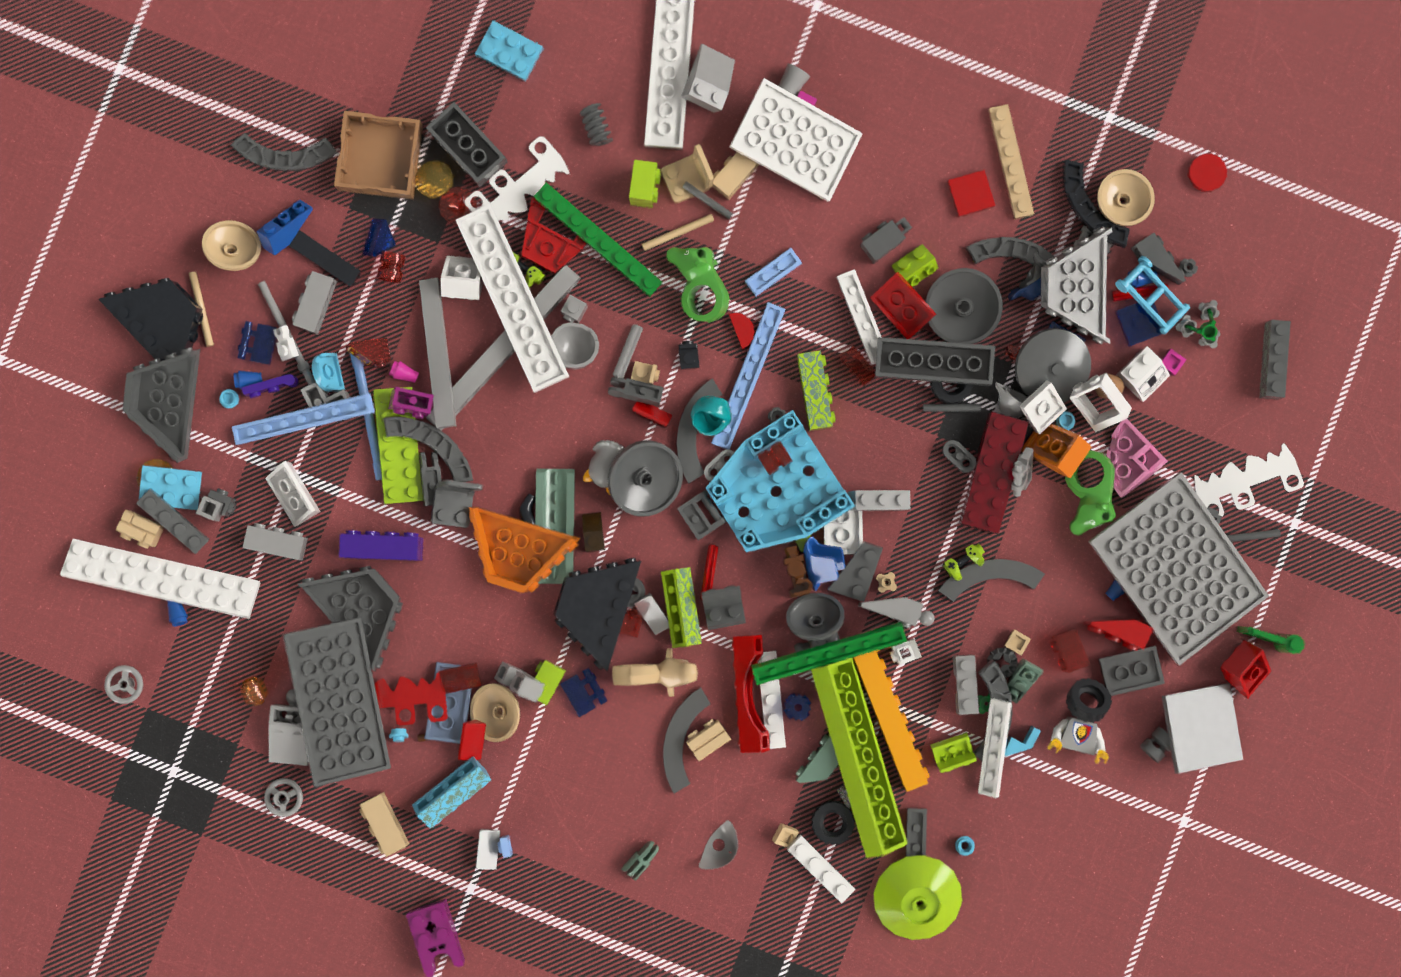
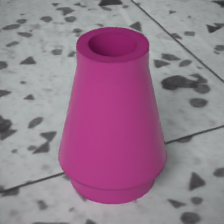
(403, 372)

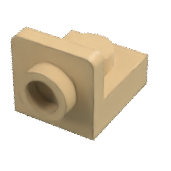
(645, 372)

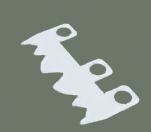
(512, 195)
(1237, 482)

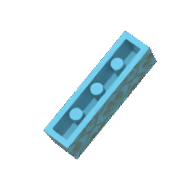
(451, 792)

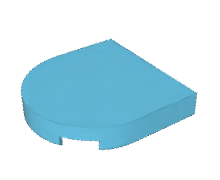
(327, 372)

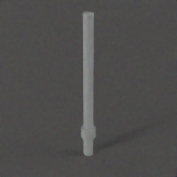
(303, 365)

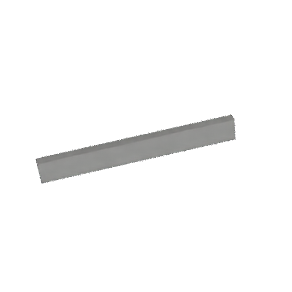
(437, 353)

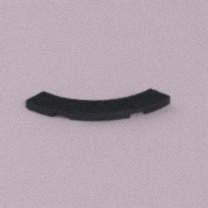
(1085, 209)

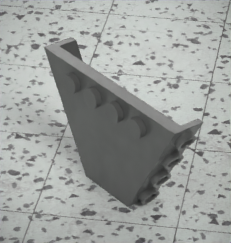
(163, 400)
(359, 595)

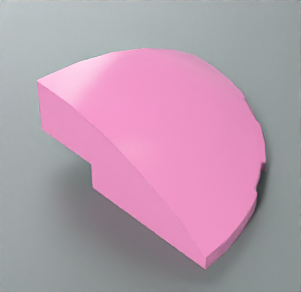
(1132, 458)

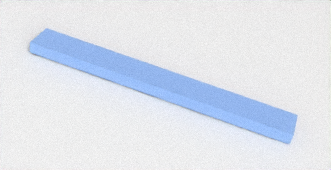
(750, 372)
(303, 419)

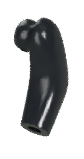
(526, 507)

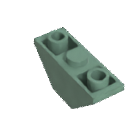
(1023, 679)
(820, 763)

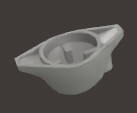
(1010, 401)

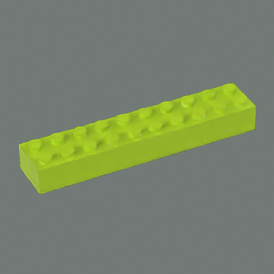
(859, 758)

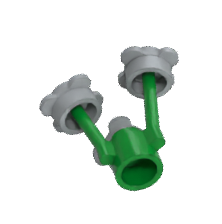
(1207, 330)

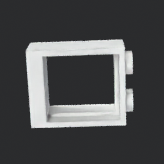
(1105, 419)

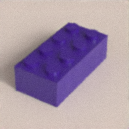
(377, 546)

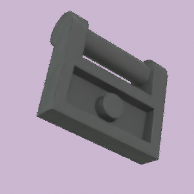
(696, 519)

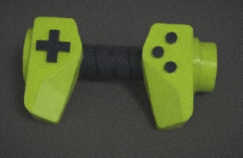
(533, 274)
(974, 553)

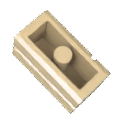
(139, 528)
(708, 739)

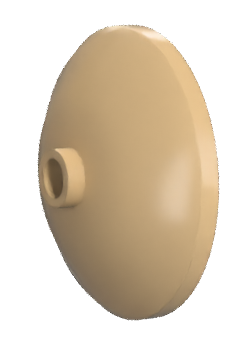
(1134, 190)
(234, 238)
(488, 707)

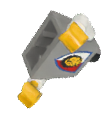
(1079, 736)

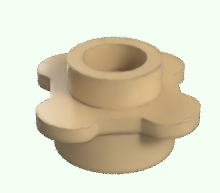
(881, 581)

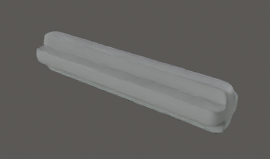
(627, 351)

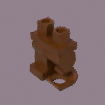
(796, 571)

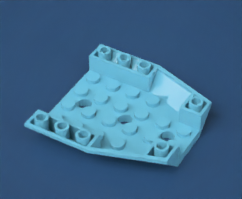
(805, 500)

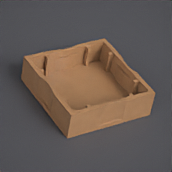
(378, 155)

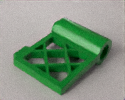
(1283, 642)

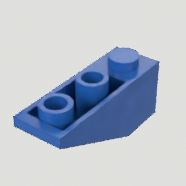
(283, 228)

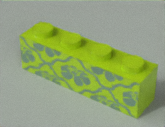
(815, 390)
(681, 607)

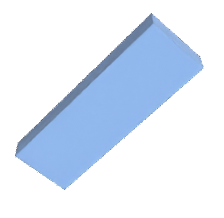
(773, 272)

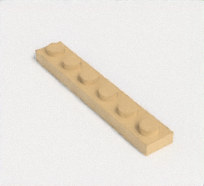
(1011, 161)

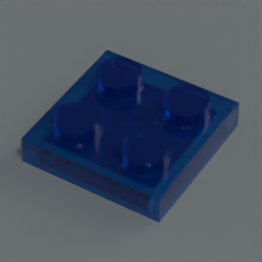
(1137, 324)

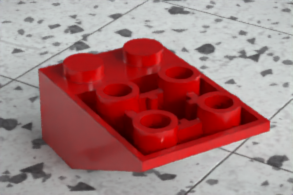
(1131, 633)

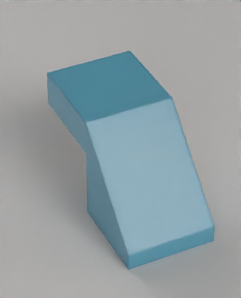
(1014, 746)

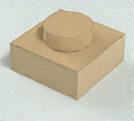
(1017, 642)
(785, 835)

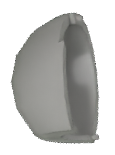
(575, 345)

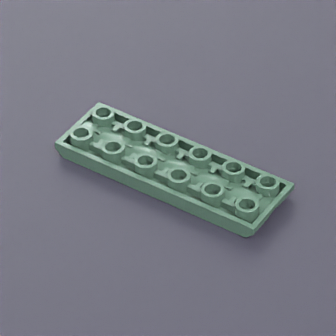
(556, 511)

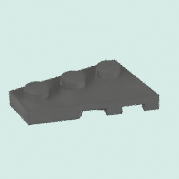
(858, 573)

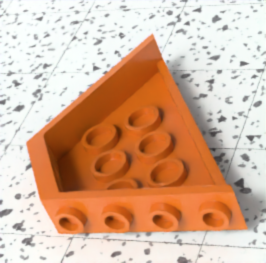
(517, 551)

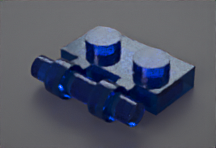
(263, 343)
(578, 694)

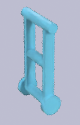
(1124, 286)

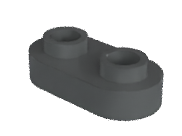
(959, 455)

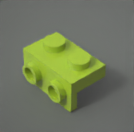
(916, 265)
(953, 753)

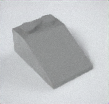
(709, 79)

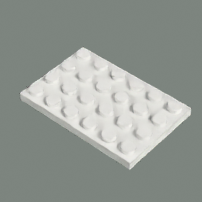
(795, 140)

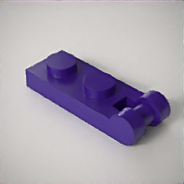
(270, 385)

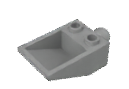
(901, 609)
(286, 734)

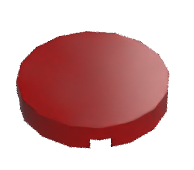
(1207, 172)

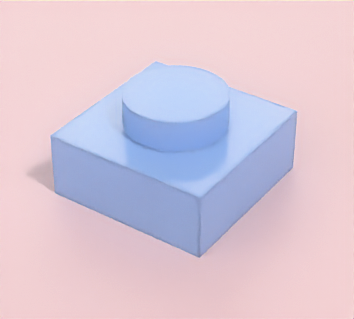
(504, 846)

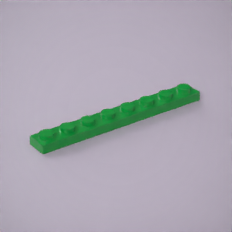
(597, 239)
(829, 653)

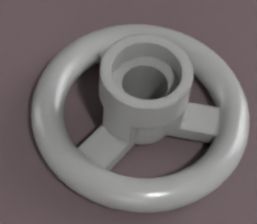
(130, 684)
(282, 804)

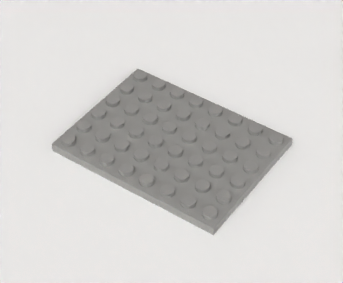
(1178, 568)

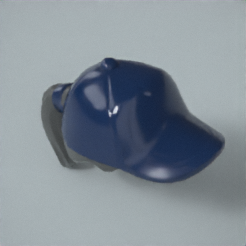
(1031, 286)

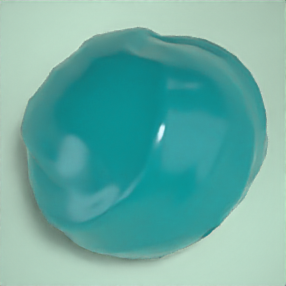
(711, 415)

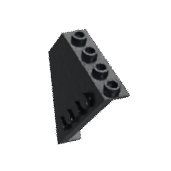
(157, 316)
(595, 605)

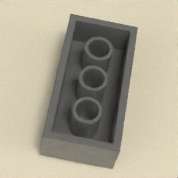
(467, 144)

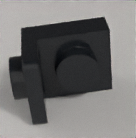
(688, 355)

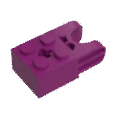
(437, 940)

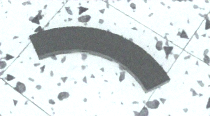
(284, 160)
(1006, 247)
(687, 434)
(435, 439)
(991, 570)
(997, 689)
(675, 738)

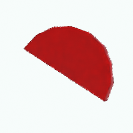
(743, 328)

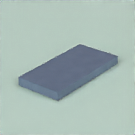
(457, 711)

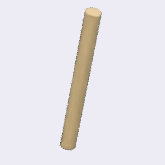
(677, 232)
(198, 298)

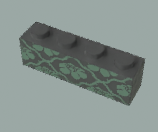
(1275, 359)

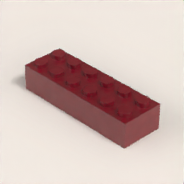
(993, 475)

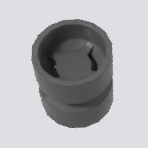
(1162, 739)

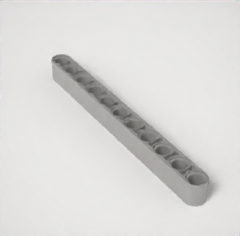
(502, 348)

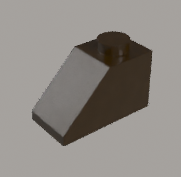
(593, 532)

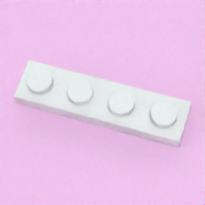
(821, 868)

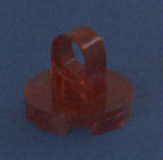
(453, 204)

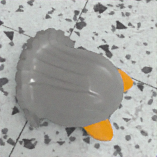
(601, 462)

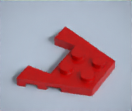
(546, 246)

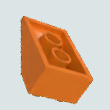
(1058, 449)

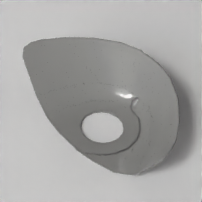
(716, 859)

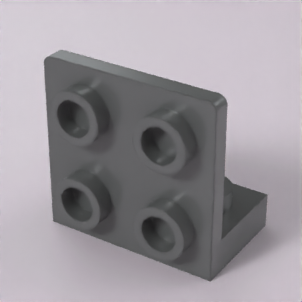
(723, 607)

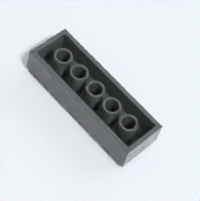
(934, 361)

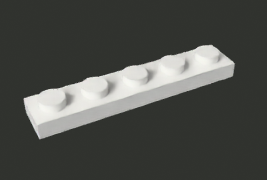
(860, 312)
(772, 707)
(994, 748)

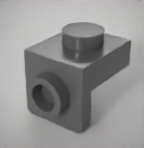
(222, 496)

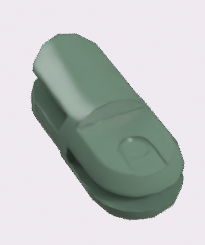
(640, 860)

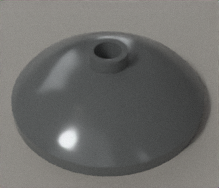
(815, 616)

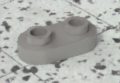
(717, 463)

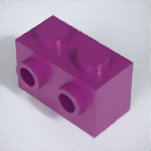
(411, 402)

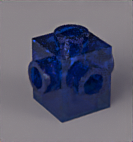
(790, 703)

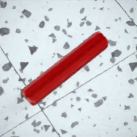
(1143, 291)
(709, 568)

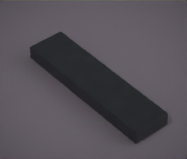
(325, 258)

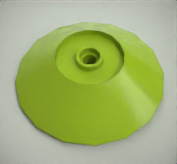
(913, 881)

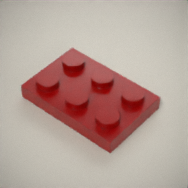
(903, 305)

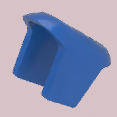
(822, 562)

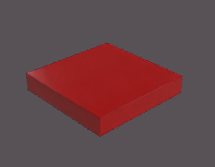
(971, 193)

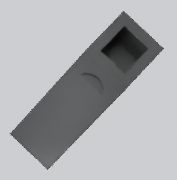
(1161, 260)

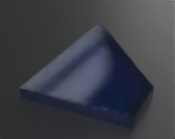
(378, 238)

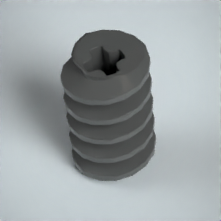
(594, 125)

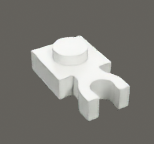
(285, 345)

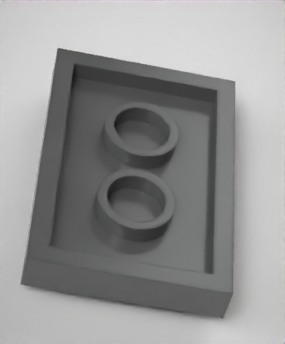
(1131, 670)

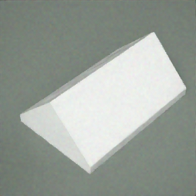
(292, 493)

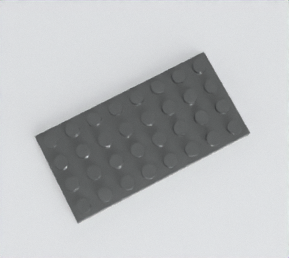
(336, 701)

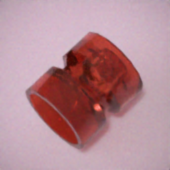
(391, 267)
(774, 458)

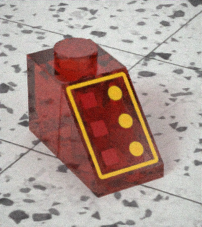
(371, 352)

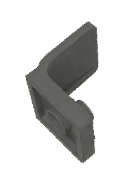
(452, 503)

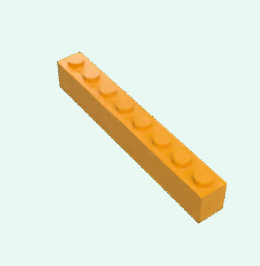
(891, 720)

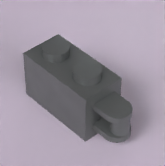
(885, 239)

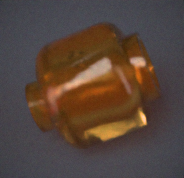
(254, 691)

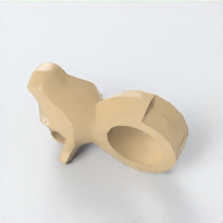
(670, 673)

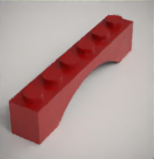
(752, 732)

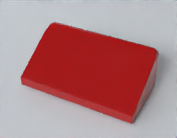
(652, 413)
(472, 740)

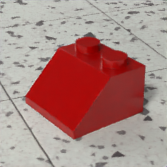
(1246, 668)

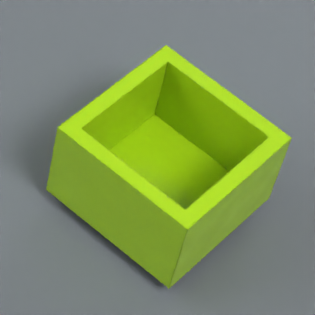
(643, 184)

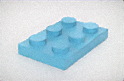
(509, 51)
(175, 486)

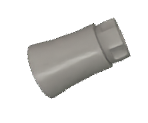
(793, 79)

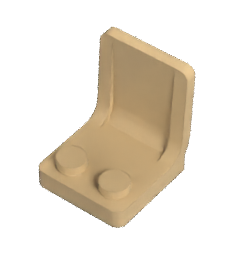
(691, 169)

